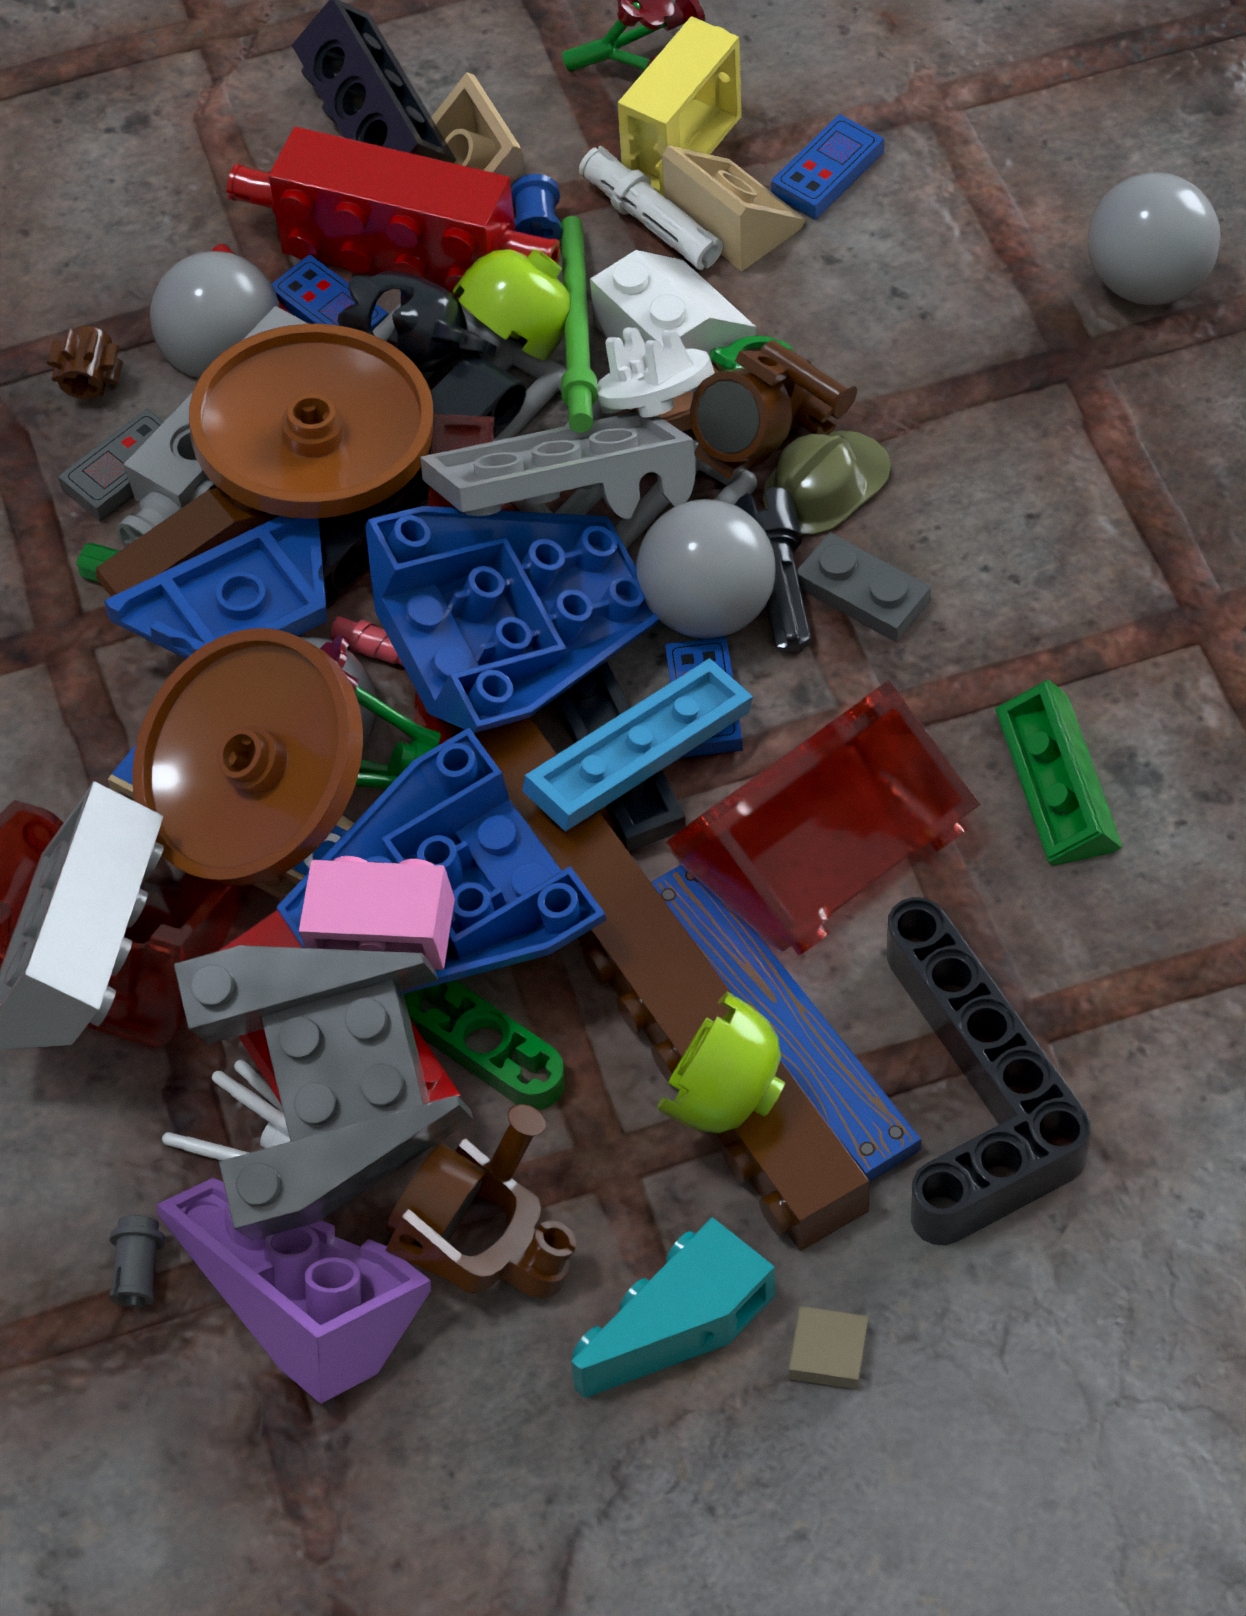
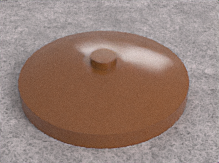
(311, 420)
(249, 756)

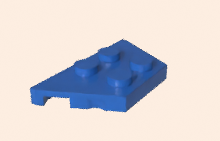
(250, 582)

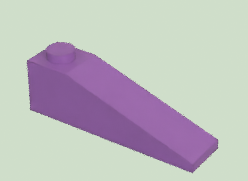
(306, 1296)

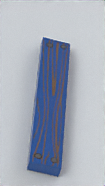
(809, 1046)

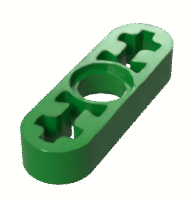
(494, 1066)

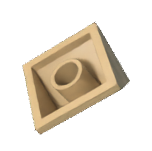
(478, 131)
(728, 204)

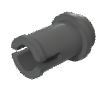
(135, 1260)

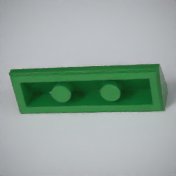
(1057, 775)

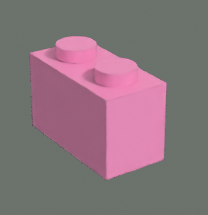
(378, 907)

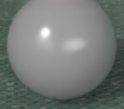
(1154, 238)
(207, 307)
(706, 568)

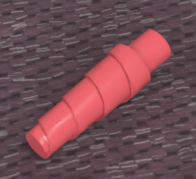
(365, 639)

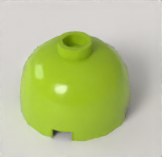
(518, 298)
(726, 1071)

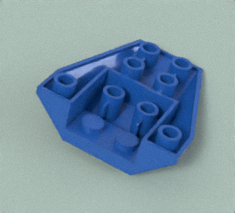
(501, 606)
(504, 882)

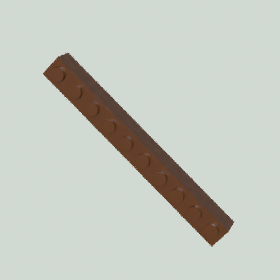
(669, 991)

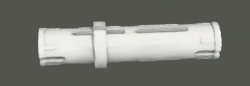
(634, 195)

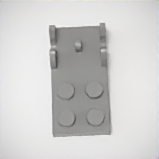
(556, 460)

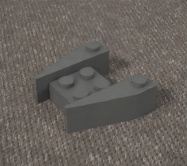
(340, 1069)

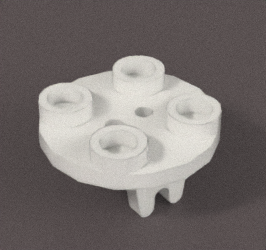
(648, 375)

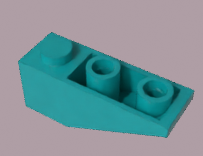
(687, 1309)

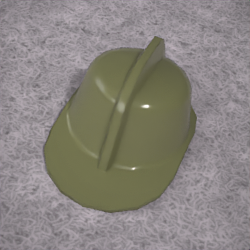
(830, 477)

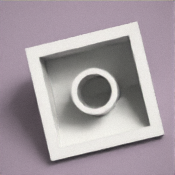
(664, 295)

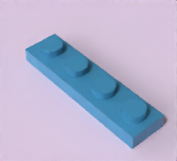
(636, 744)

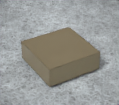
(828, 1347)

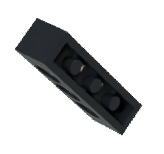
(365, 83)

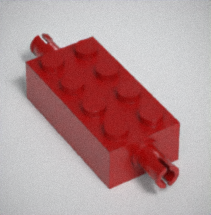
(384, 208)

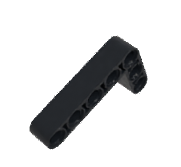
(991, 1070)

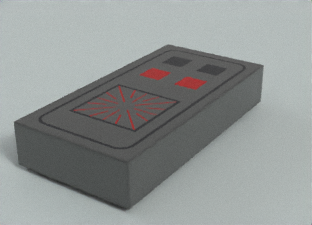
(100, 476)

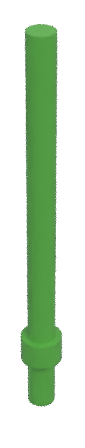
(578, 382)

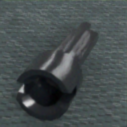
(786, 601)

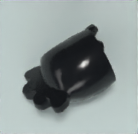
(427, 325)

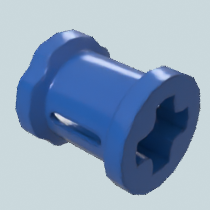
(535, 203)

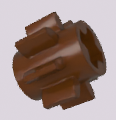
(85, 362)

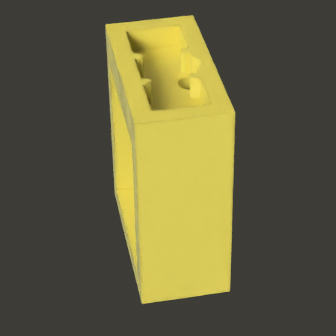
(682, 99)

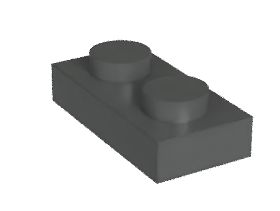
(863, 587)

